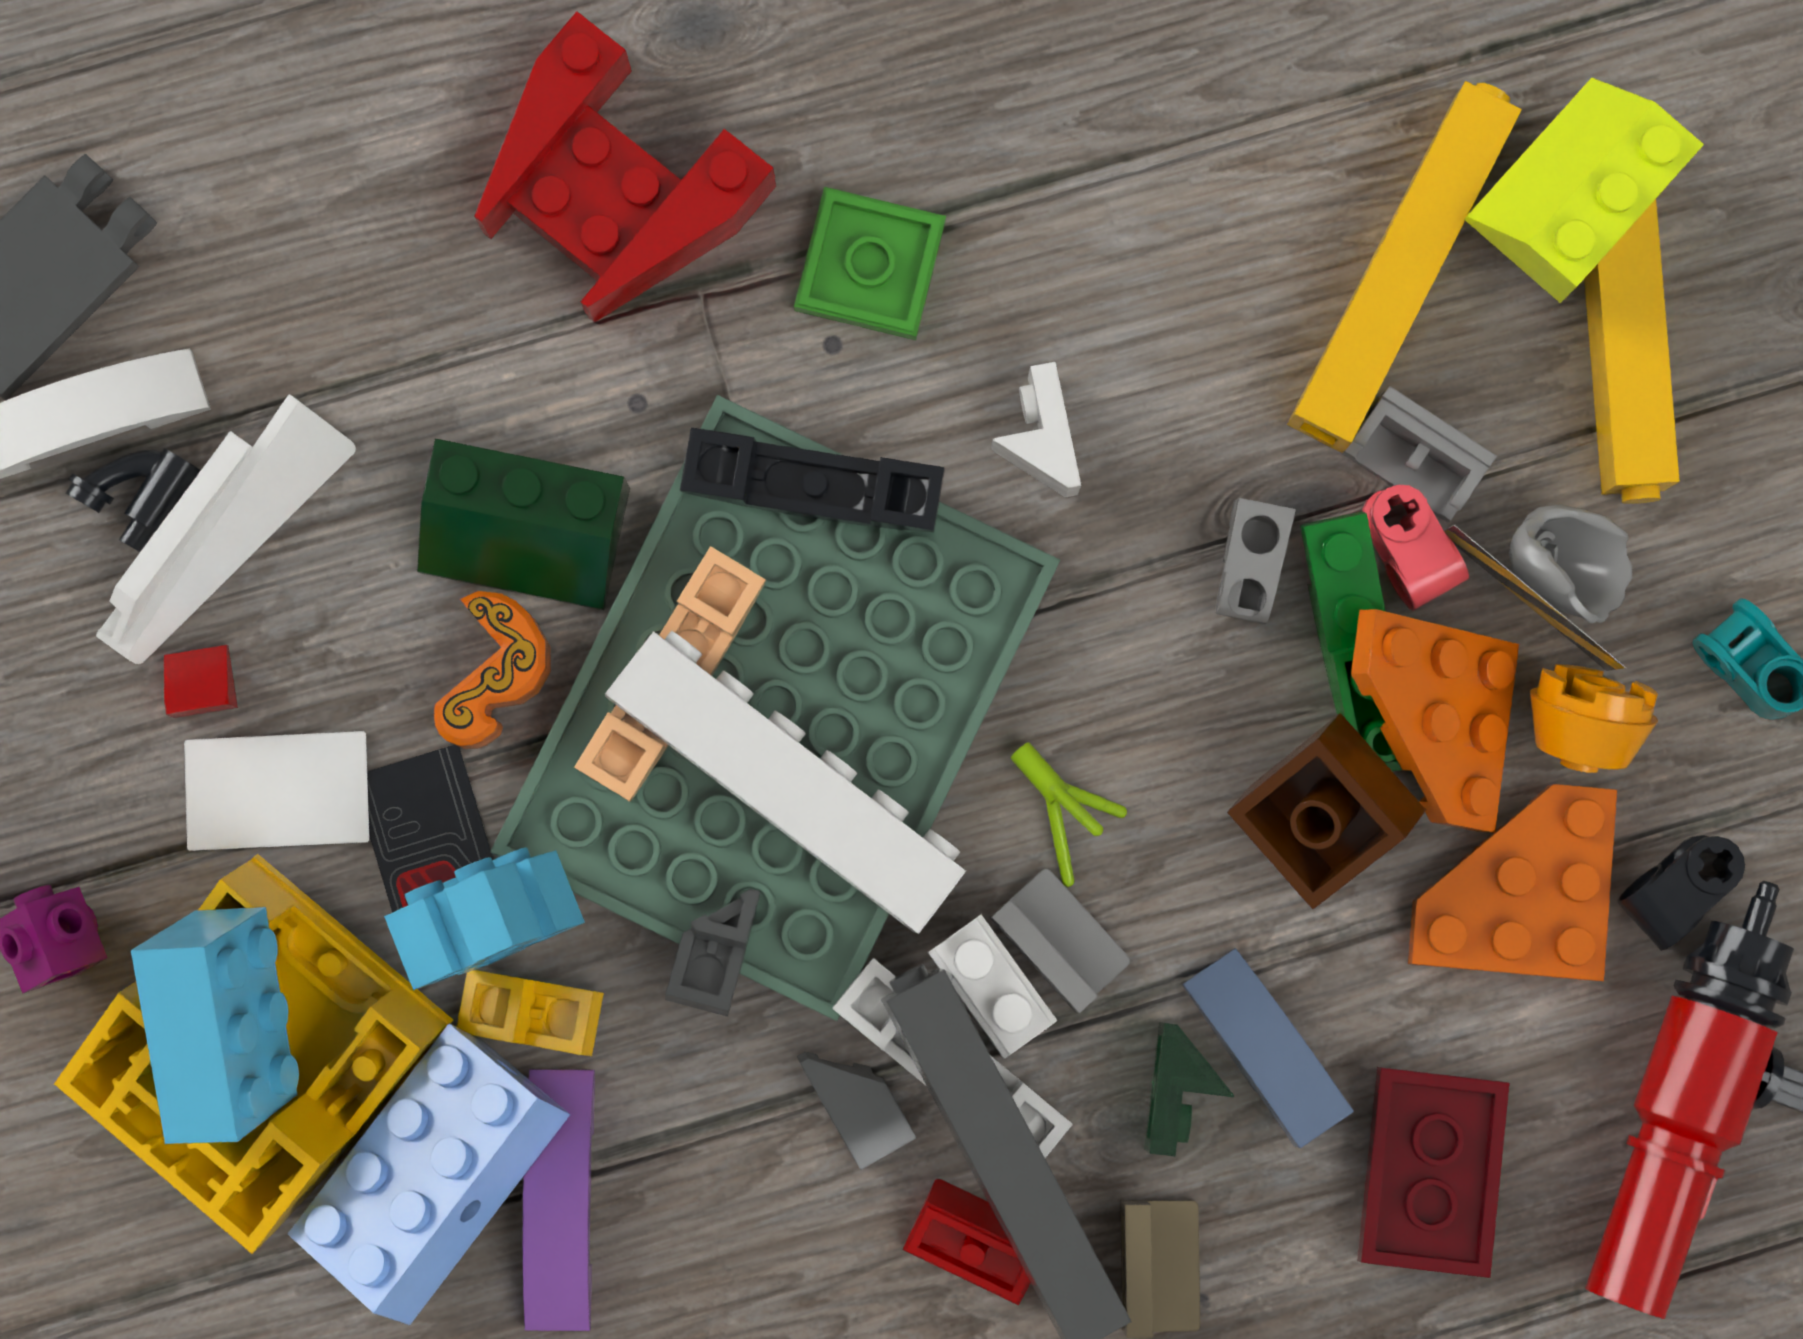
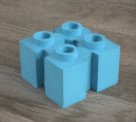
(482, 915)

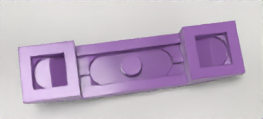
(558, 1211)

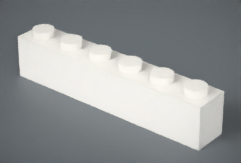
(786, 782)

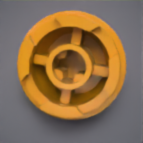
(1590, 718)

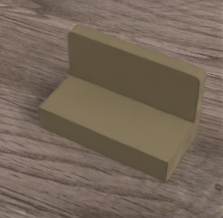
(1160, 1266)

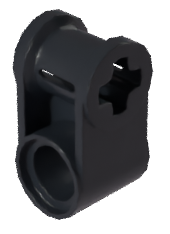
(1673, 895)

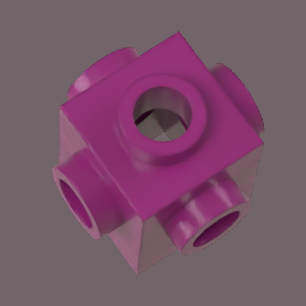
(50, 937)

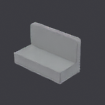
(1061, 940)

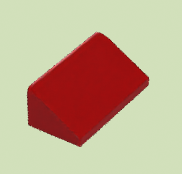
(967, 1240)

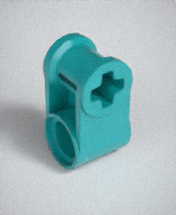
(1753, 659)

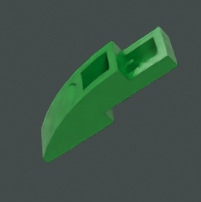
(1342, 583)

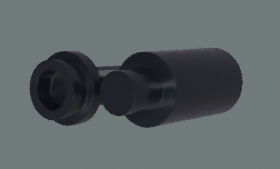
(164, 484)

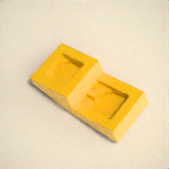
(530, 1012)

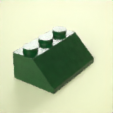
(520, 524)

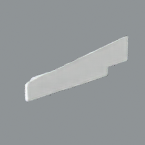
(220, 523)

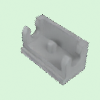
(1419, 450)

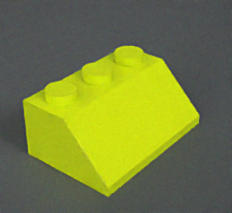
(1583, 184)

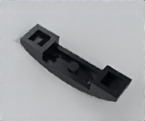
(812, 482)

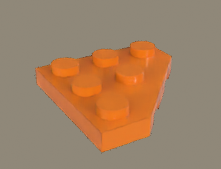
(1442, 710)
(1527, 894)

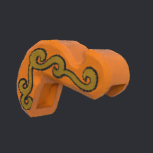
(503, 680)

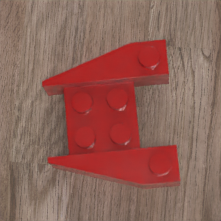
(599, 190)

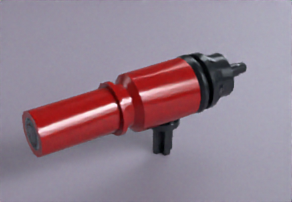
(1695, 1103)

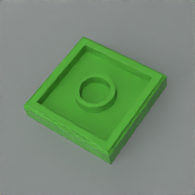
(870, 263)

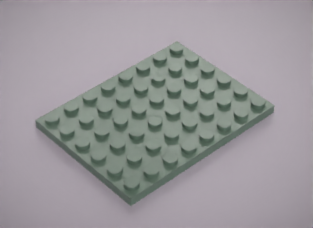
(857, 638)

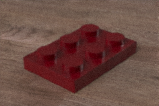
(1433, 1172)

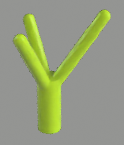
(1056, 793)

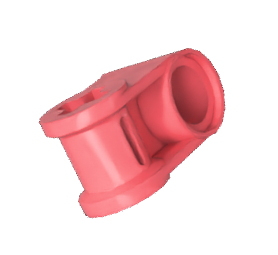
(1418, 553)

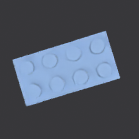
(428, 1175)

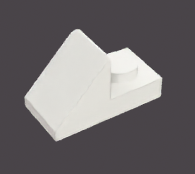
(1049, 449)

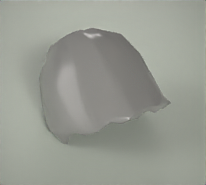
(1573, 560)

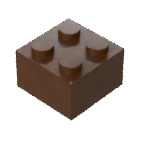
(1327, 811)

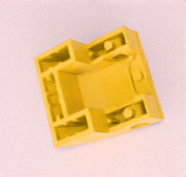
(348, 1027)

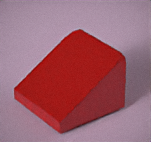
(198, 682)

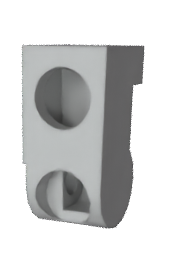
(1253, 559)

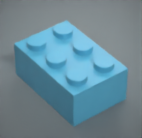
(215, 1024)

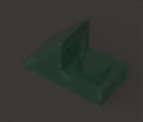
(1176, 1069)

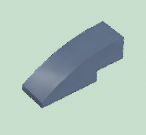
(1267, 1049)

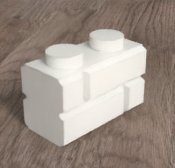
(992, 986)

